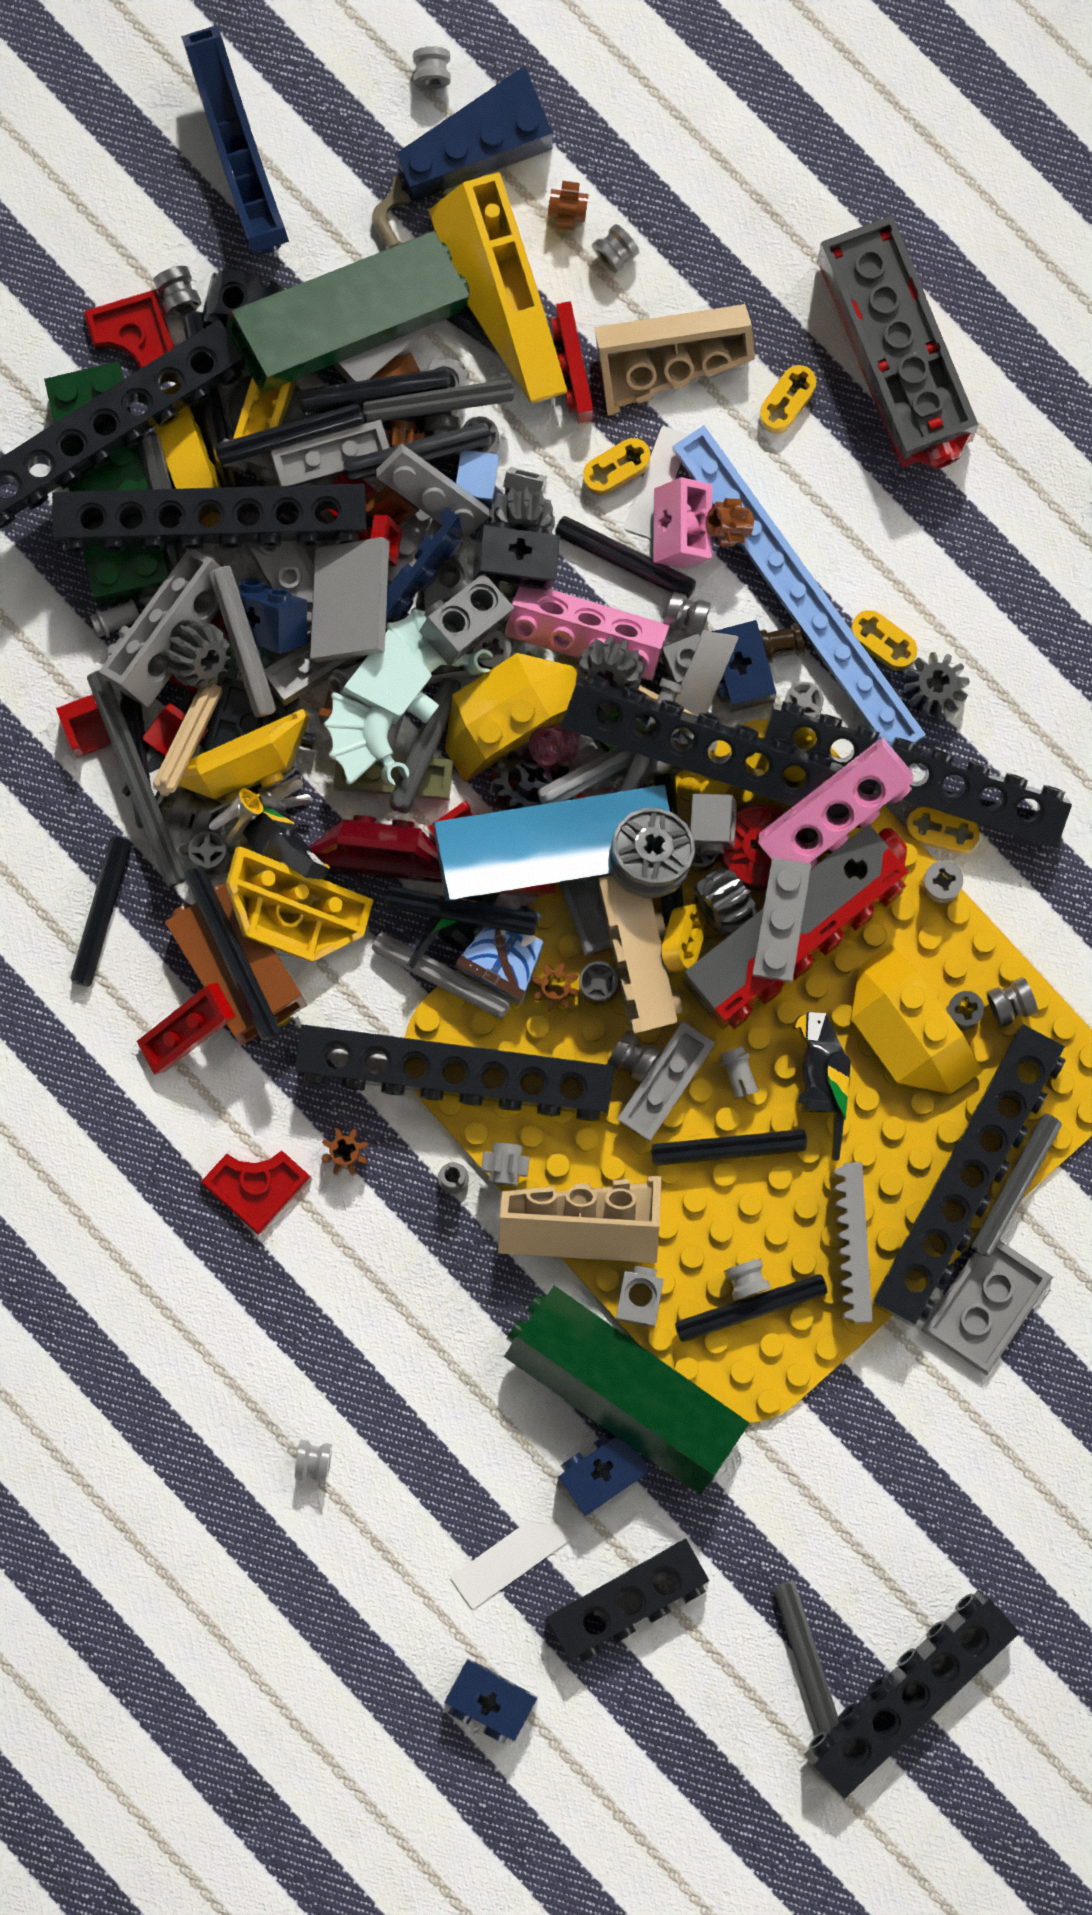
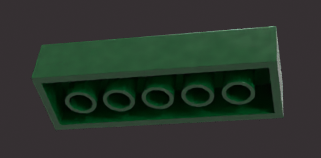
(119, 574)

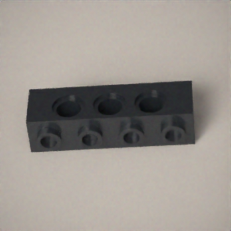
(568, 1621)

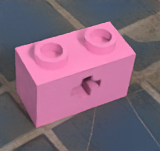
(681, 523)

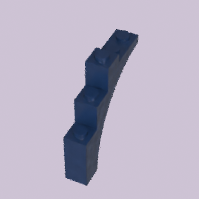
(234, 140)

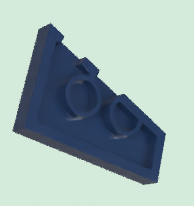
(429, 556)

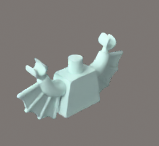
(381, 694)

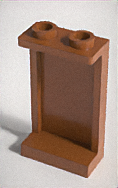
(205, 958)

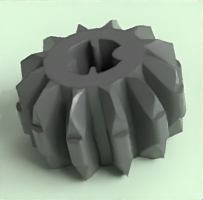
(523, 510)
(198, 654)
(612, 663)
(950, 692)
(724, 901)

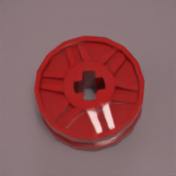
(745, 861)

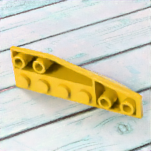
(503, 294)

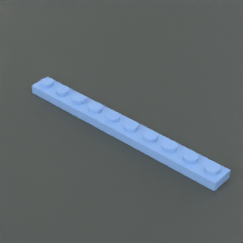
(802, 594)

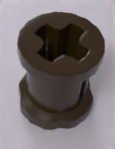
(783, 642)

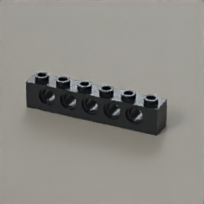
(933, 1691)

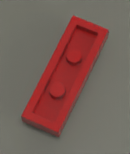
(572, 363)
(186, 1028)

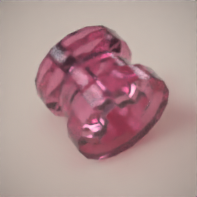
(543, 743)

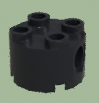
(231, 291)

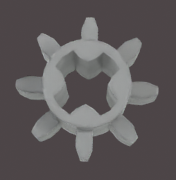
(505, 1164)

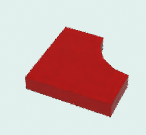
(131, 326)
(257, 1189)

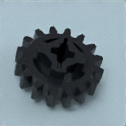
(520, 778)

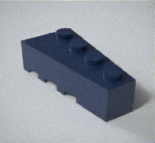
(478, 139)

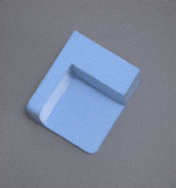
(478, 475)

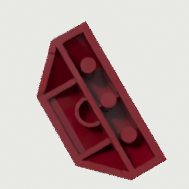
(379, 850)

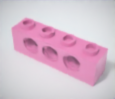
(572, 623)
(875, 763)

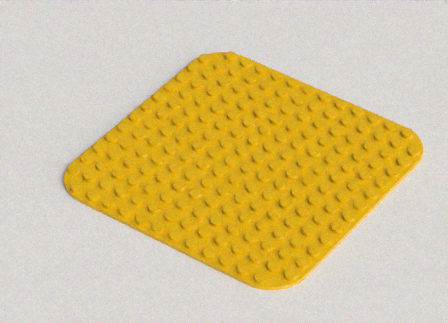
(772, 1203)

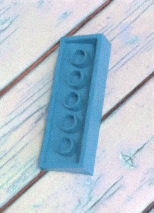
(535, 842)

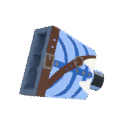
(503, 960)

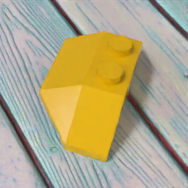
(505, 709)
(247, 760)
(293, 911)
(910, 1026)

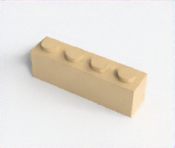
(669, 352)
(638, 958)
(583, 1222)

